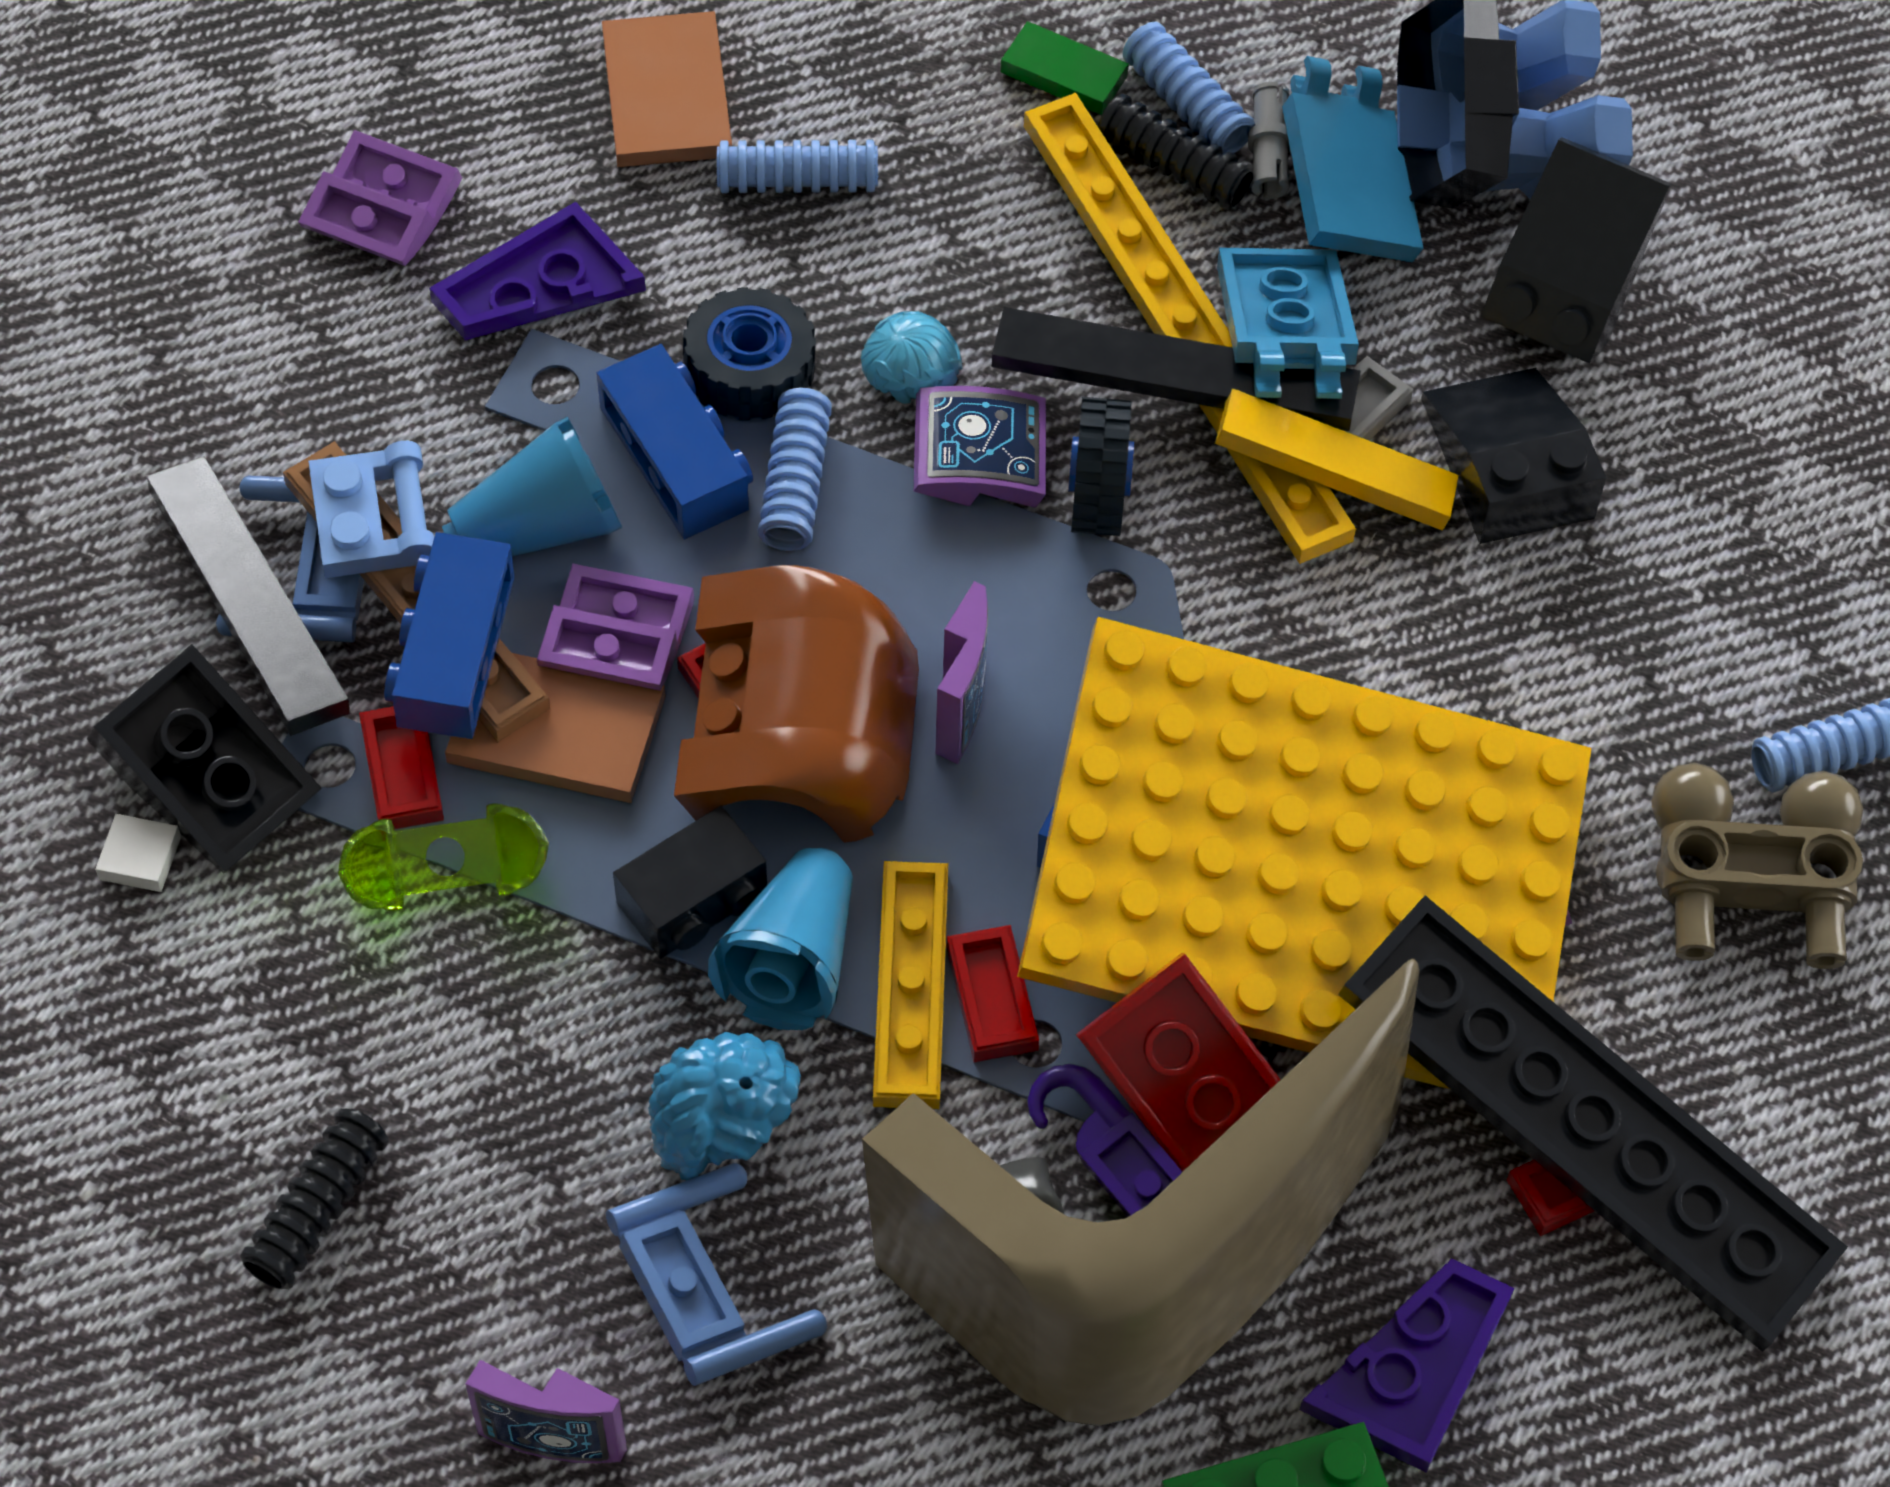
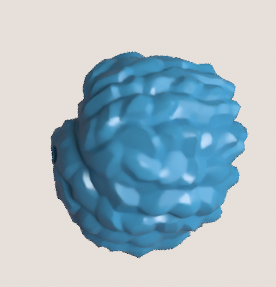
(706, 1114)

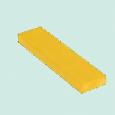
(1337, 459)
(910, 983)

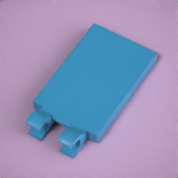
(1350, 166)
(1288, 314)

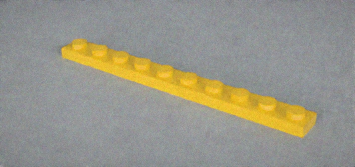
(1170, 301)

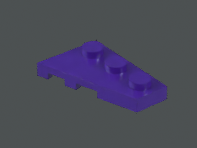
(537, 275)
(1416, 1365)

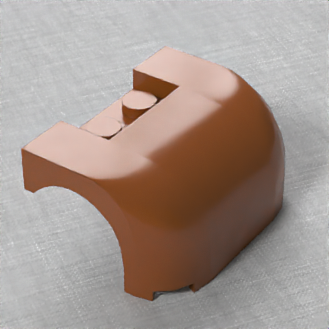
(800, 698)

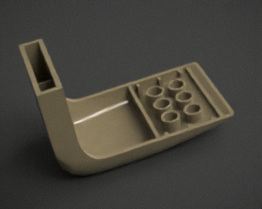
(1129, 1308)

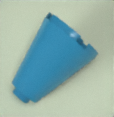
(538, 497)
(788, 944)

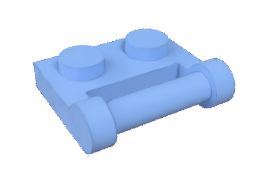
(350, 511)

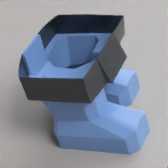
(1475, 95)

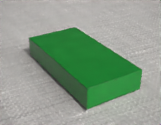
(1064, 67)

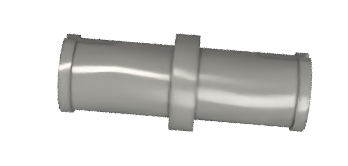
(1269, 141)

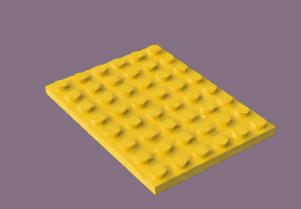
(1288, 833)

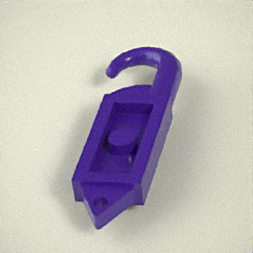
(1110, 1140)

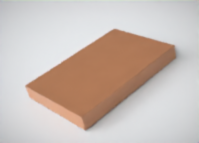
(666, 88)
(585, 742)

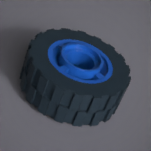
(748, 351)
(1101, 466)

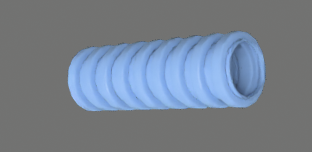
(1187, 87)
(797, 166)
(795, 469)
(1823, 746)

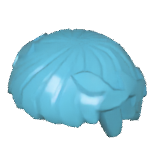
(910, 354)

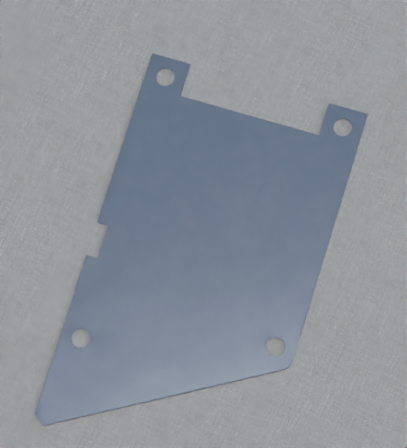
(921, 563)

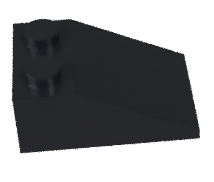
(1576, 251)
(1516, 454)
(203, 759)

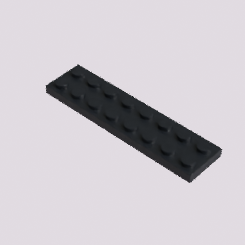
(1602, 1128)

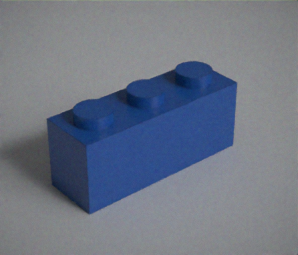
(675, 440)
(450, 635)

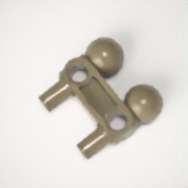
(1758, 862)

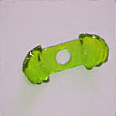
(387, 864)

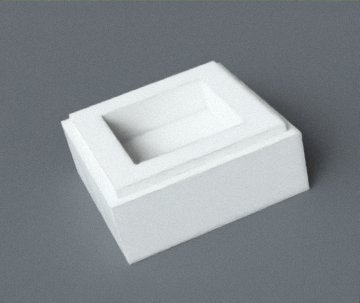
(138, 852)

